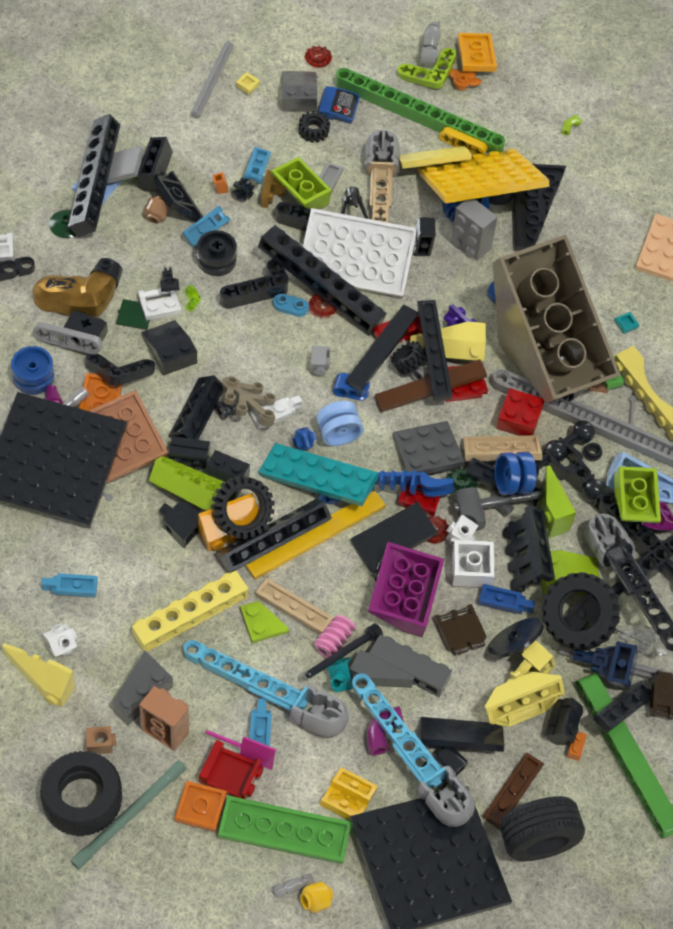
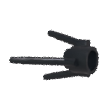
(353, 198)

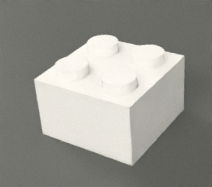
(472, 563)

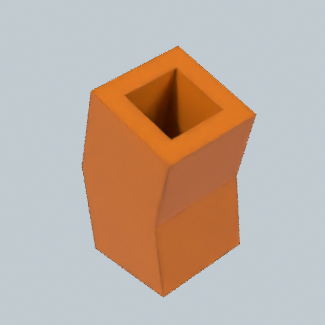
(220, 182)

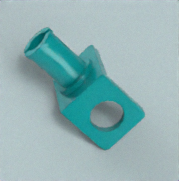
(340, 675)

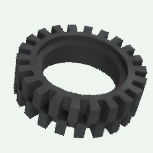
(264, 513)

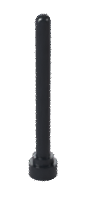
(371, 634)

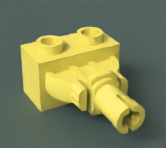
(535, 660)

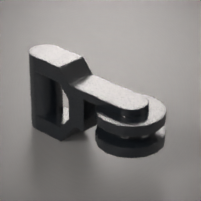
(168, 282)

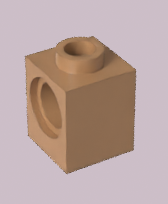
(96, 733)

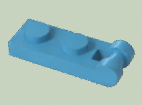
(257, 165)
(204, 225)

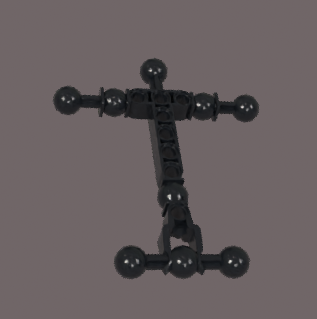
(596, 492)

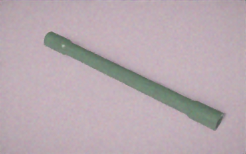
(87, 853)

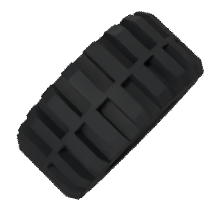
(562, 591)

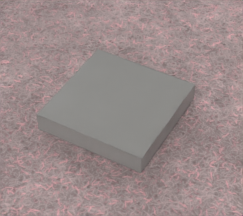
(125, 164)

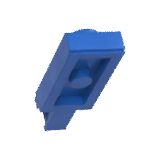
(505, 600)

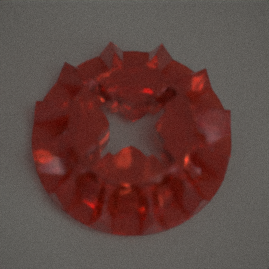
(320, 61)
(315, 306)
(442, 526)

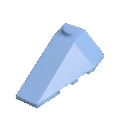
(665, 483)

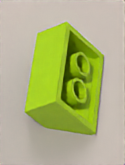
(303, 183)

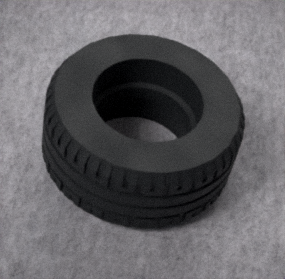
(85, 819)
(542, 828)

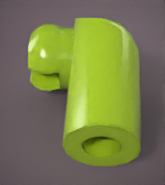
(573, 120)

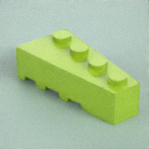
(185, 482)

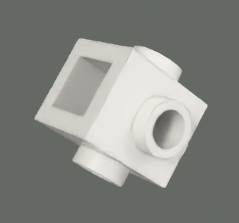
(461, 530)
(60, 640)

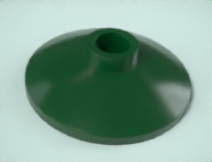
(59, 226)

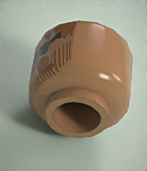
(156, 210)

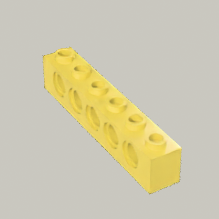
(185, 620)

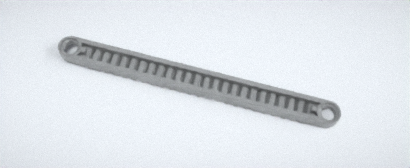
(603, 423)

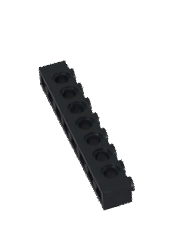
(94, 175)
(321, 279)

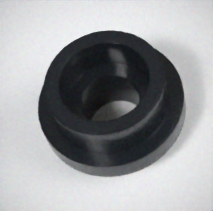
(593, 447)

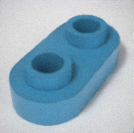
(290, 305)

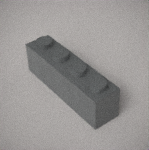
(428, 673)

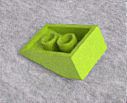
(637, 494)
(556, 505)
(567, 563)

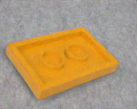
(477, 52)

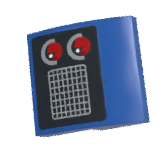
(339, 104)

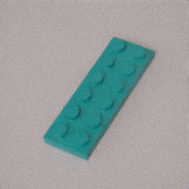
(318, 474)

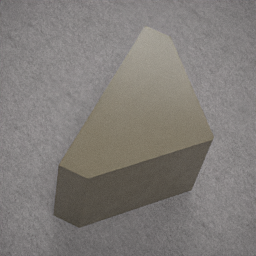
(550, 315)

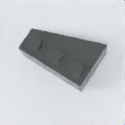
(142, 679)

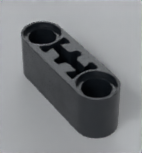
(292, 215)

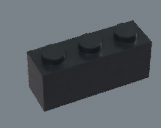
(154, 162)

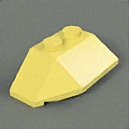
(523, 698)

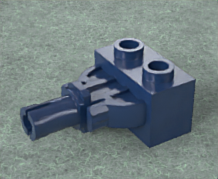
(615, 662)

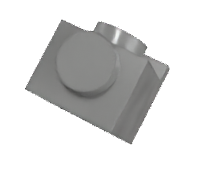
(320, 360)

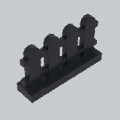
(538, 549)

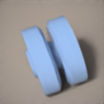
(339, 423)

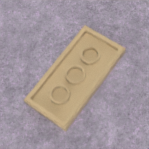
(489, 447)

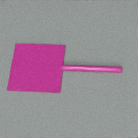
(251, 749)

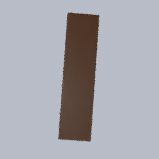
(513, 789)

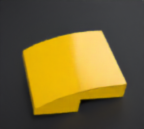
(348, 794)

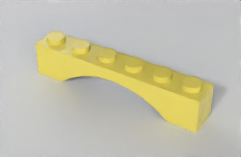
(632, 369)

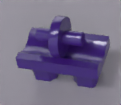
(456, 316)

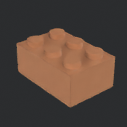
(164, 718)

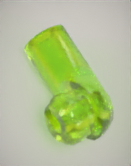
(193, 296)

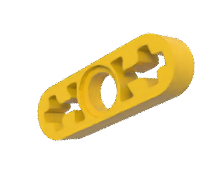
(453, 138)

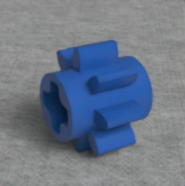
(304, 438)

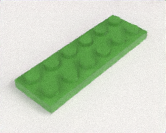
(284, 829)

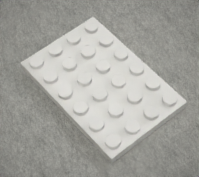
(362, 251)

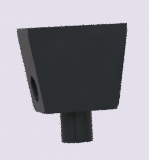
(180, 522)

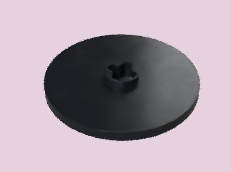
(515, 637)

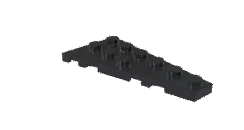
(534, 205)

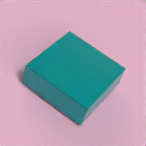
(626, 322)

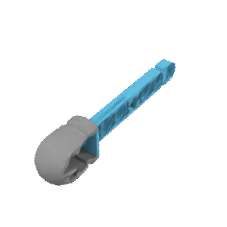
(326, 717)
(429, 776)

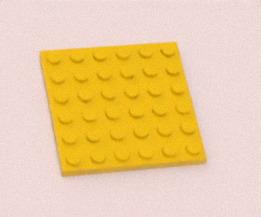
(483, 176)

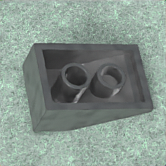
(299, 91)

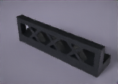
(198, 410)

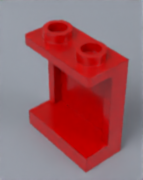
(230, 771)

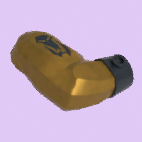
(79, 293)

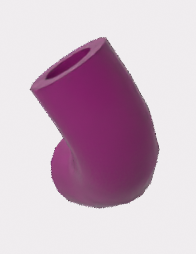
(376, 736)

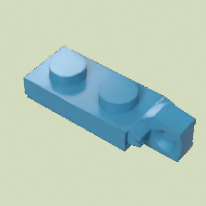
(71, 585)
(261, 724)

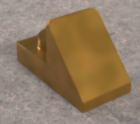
(271, 188)

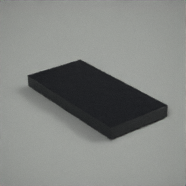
(404, 528)
(461, 734)

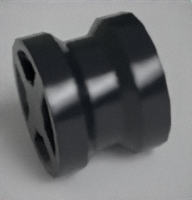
(225, 410)

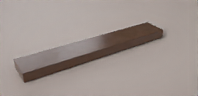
(421, 388)

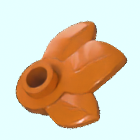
(463, 79)

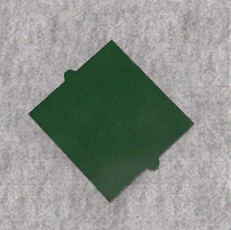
(132, 315)

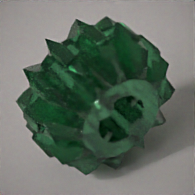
(460, 479)

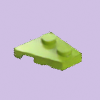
(261, 622)

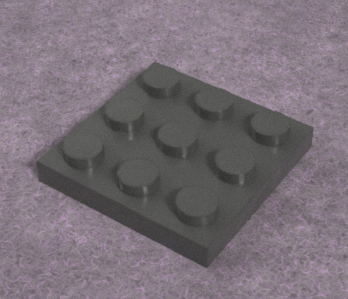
(429, 448)

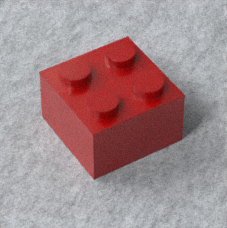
(520, 413)

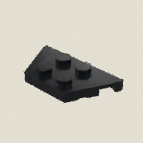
(177, 196)

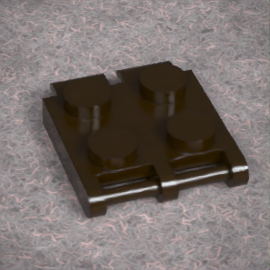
(461, 630)
(662, 694)

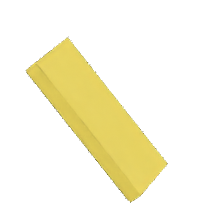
(434, 157)

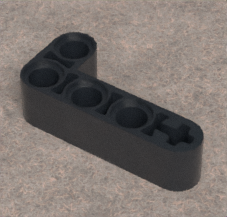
(256, 289)

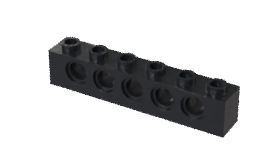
(277, 534)

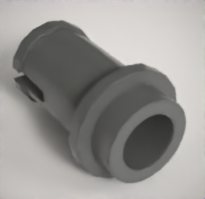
(505, 509)

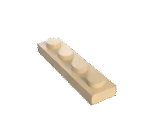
(293, 606)

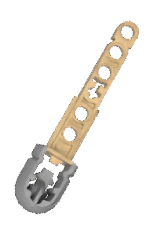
(382, 171)

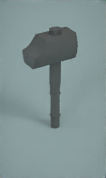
(471, 506)

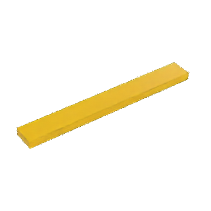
(340, 522)

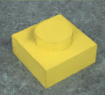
(247, 83)

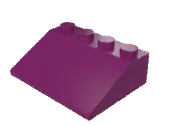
(406, 588)

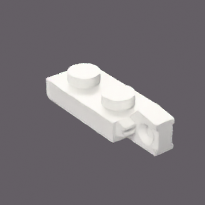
(282, 409)

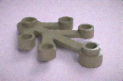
(233, 385)

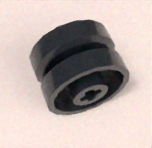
(216, 253)

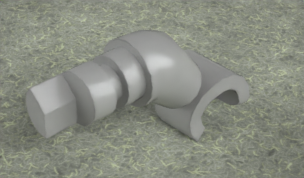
(431, 41)

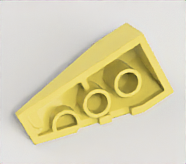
(462, 340)
(49, 678)

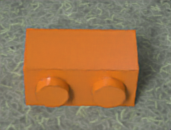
(576, 749)

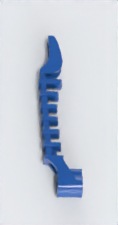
(429, 486)

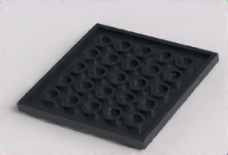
(57, 458)
(425, 868)

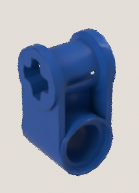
(343, 390)

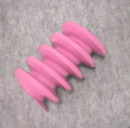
(333, 635)

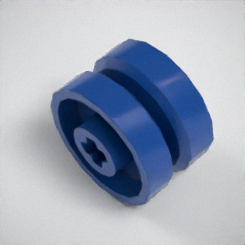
(32, 370)
(515, 473)

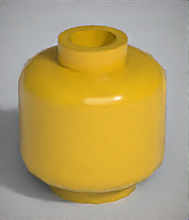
(316, 897)

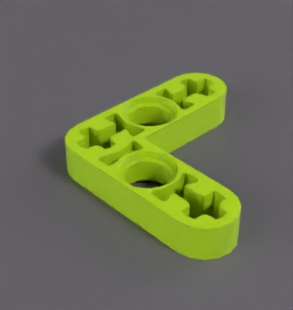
(430, 75)

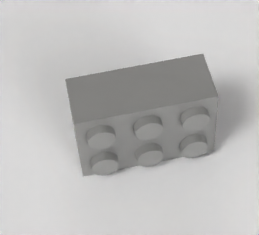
(473, 228)

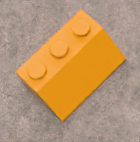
(240, 511)

